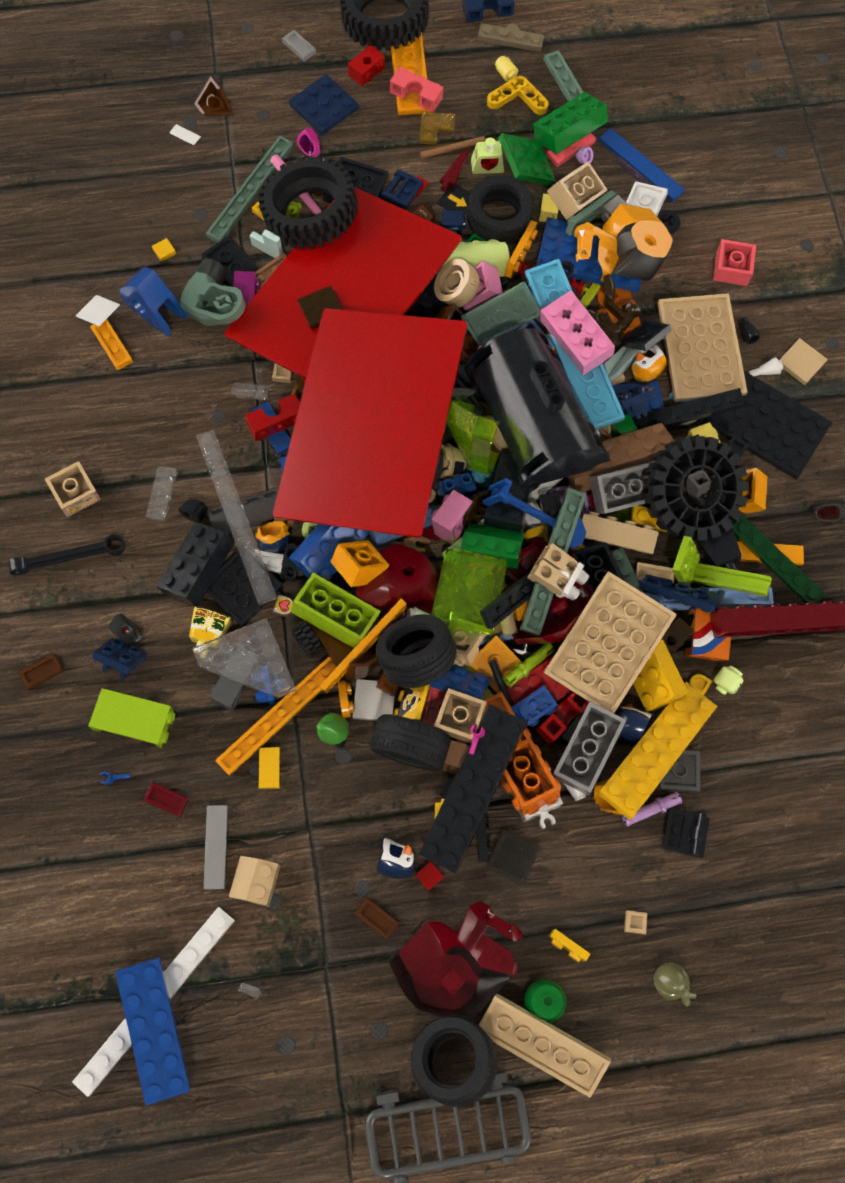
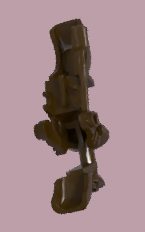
(625, 316)

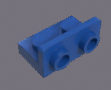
(535, 706)

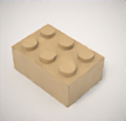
(577, 190)

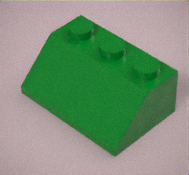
(494, 542)

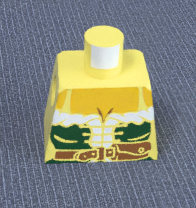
(208, 625)

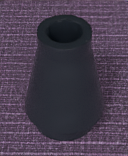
(749, 332)

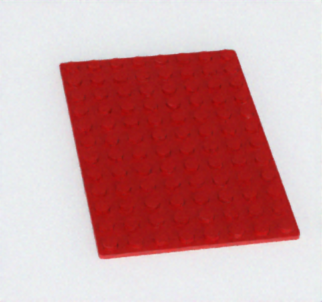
(371, 268)
(371, 422)

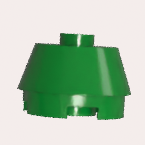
(545, 1000)

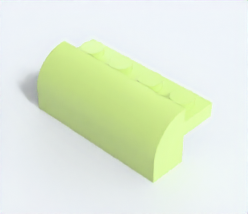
(490, 251)

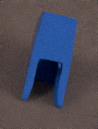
(146, 293)

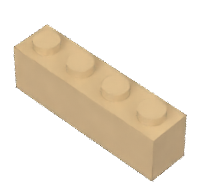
(620, 534)

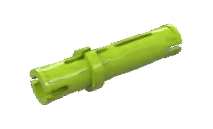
(523, 669)

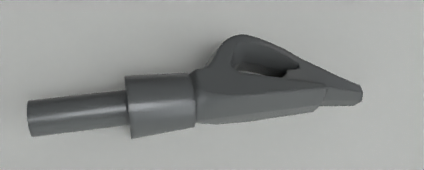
(462, 393)

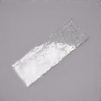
(161, 494)

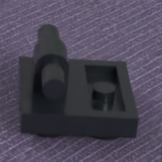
(685, 833)

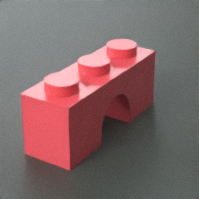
(406, 82)

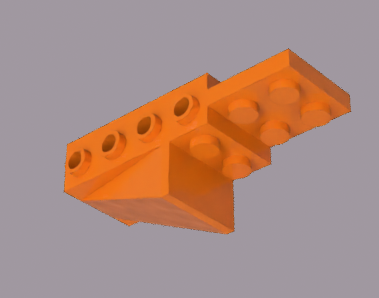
(527, 774)

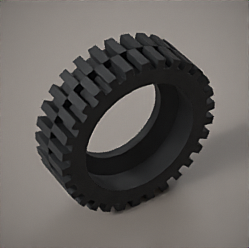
(384, 31)
(303, 178)

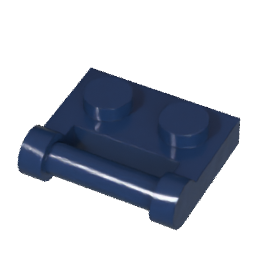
(406, 191)

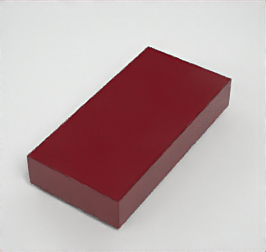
(166, 799)

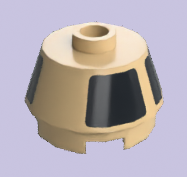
(454, 461)

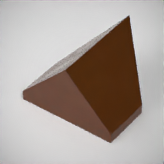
(213, 100)

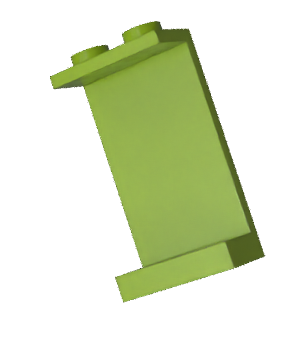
(132, 717)

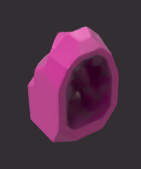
(309, 142)

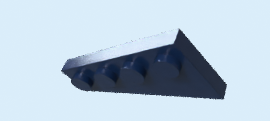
(682, 592)

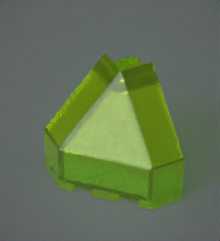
(473, 436)

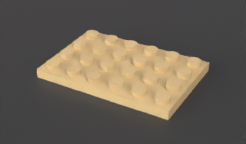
(702, 346)
(610, 643)

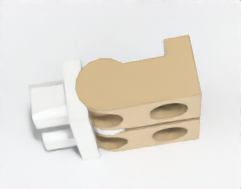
(558, 572)

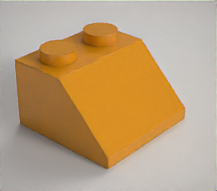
(757, 491)
(358, 562)

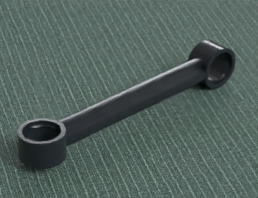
(22, 565)

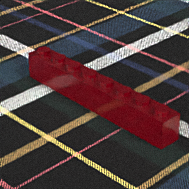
(778, 619)

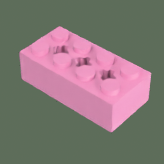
(577, 332)

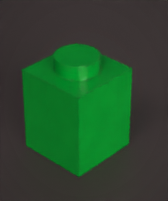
(623, 427)

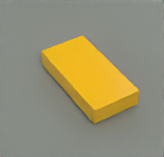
(269, 768)

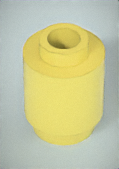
(506, 68)

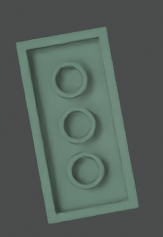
(502, 314)

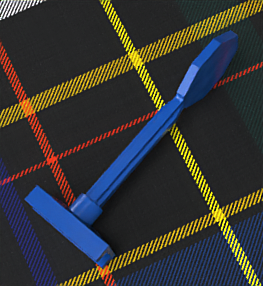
(501, 492)

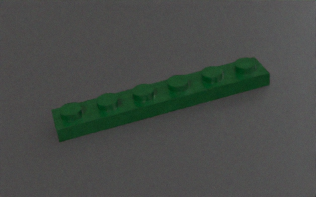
(777, 561)

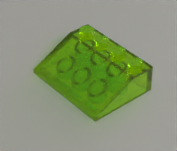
(466, 587)

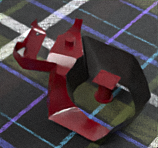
(454, 970)

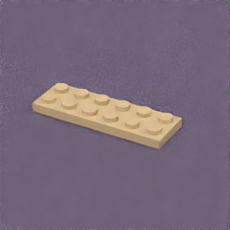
(544, 1045)

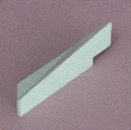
(620, 362)

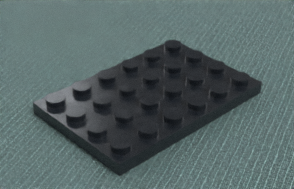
(774, 427)

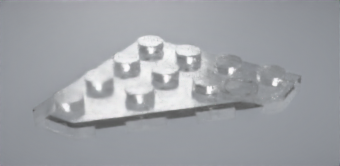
(248, 658)

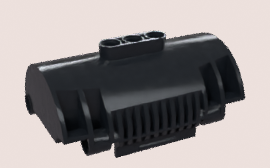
(535, 408)

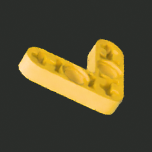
(521, 91)

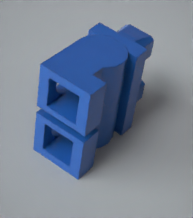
(462, 484)

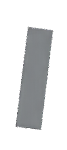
(216, 847)

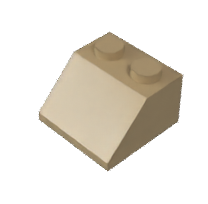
(254, 880)

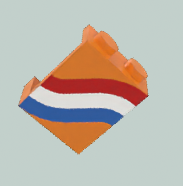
(703, 642)

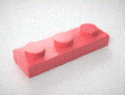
(569, 152)

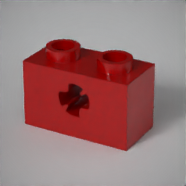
(366, 65)

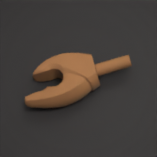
(411, 542)

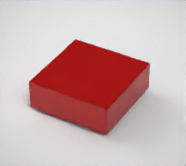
(429, 876)

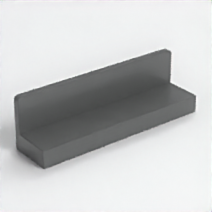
(256, 507)

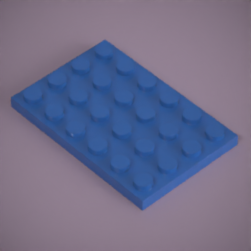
(561, 246)

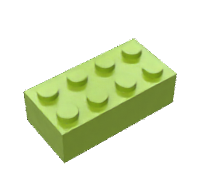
(334, 610)

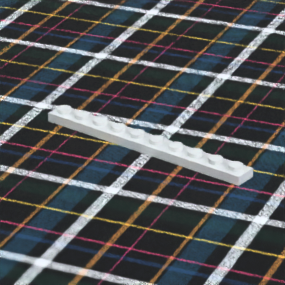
(175, 976)

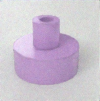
(584, 155)

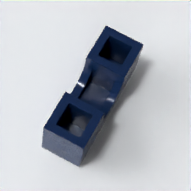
(474, 8)

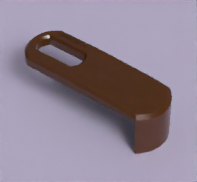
(339, 651)

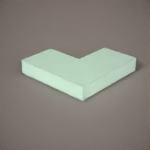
(267, 242)

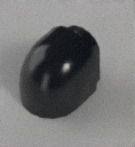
(193, 510)

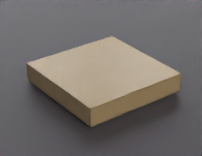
(802, 361)

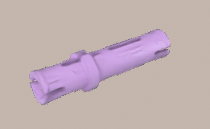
(659, 805)

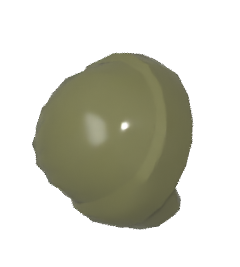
(673, 983)

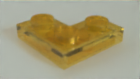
(435, 122)

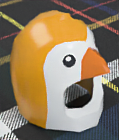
(647, 368)

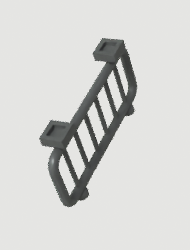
(388, 1099)

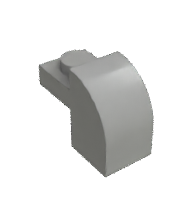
(699, 488)

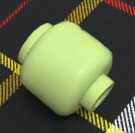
(728, 680)

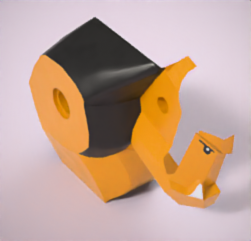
(630, 243)

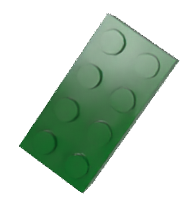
(570, 122)

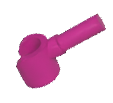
(475, 737)

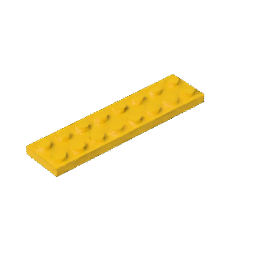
(656, 752)

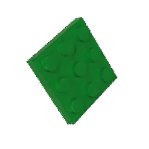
(527, 159)

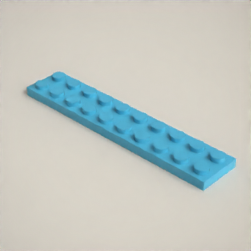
(594, 388)

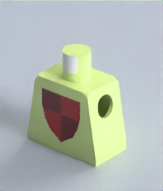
(487, 157)

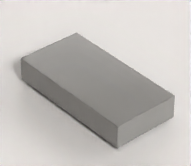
(299, 45)

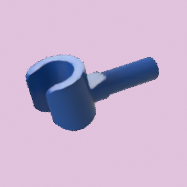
(111, 777)

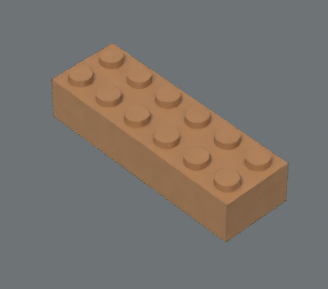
(625, 451)

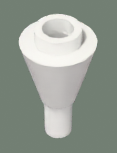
(771, 367)

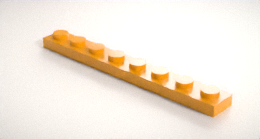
(275, 719)

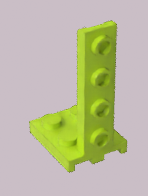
(689, 570)

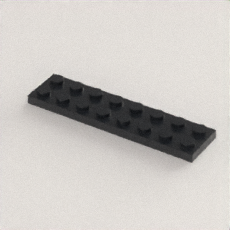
(473, 789)

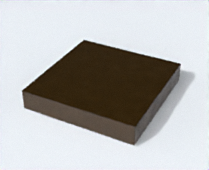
(315, 303)

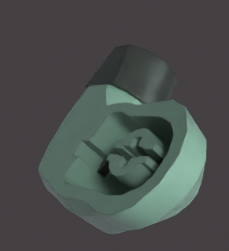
(210, 301)

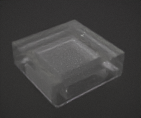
(250, 990)

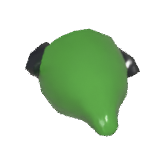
(333, 729)

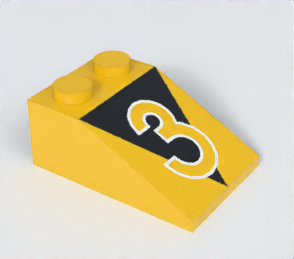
(412, 702)

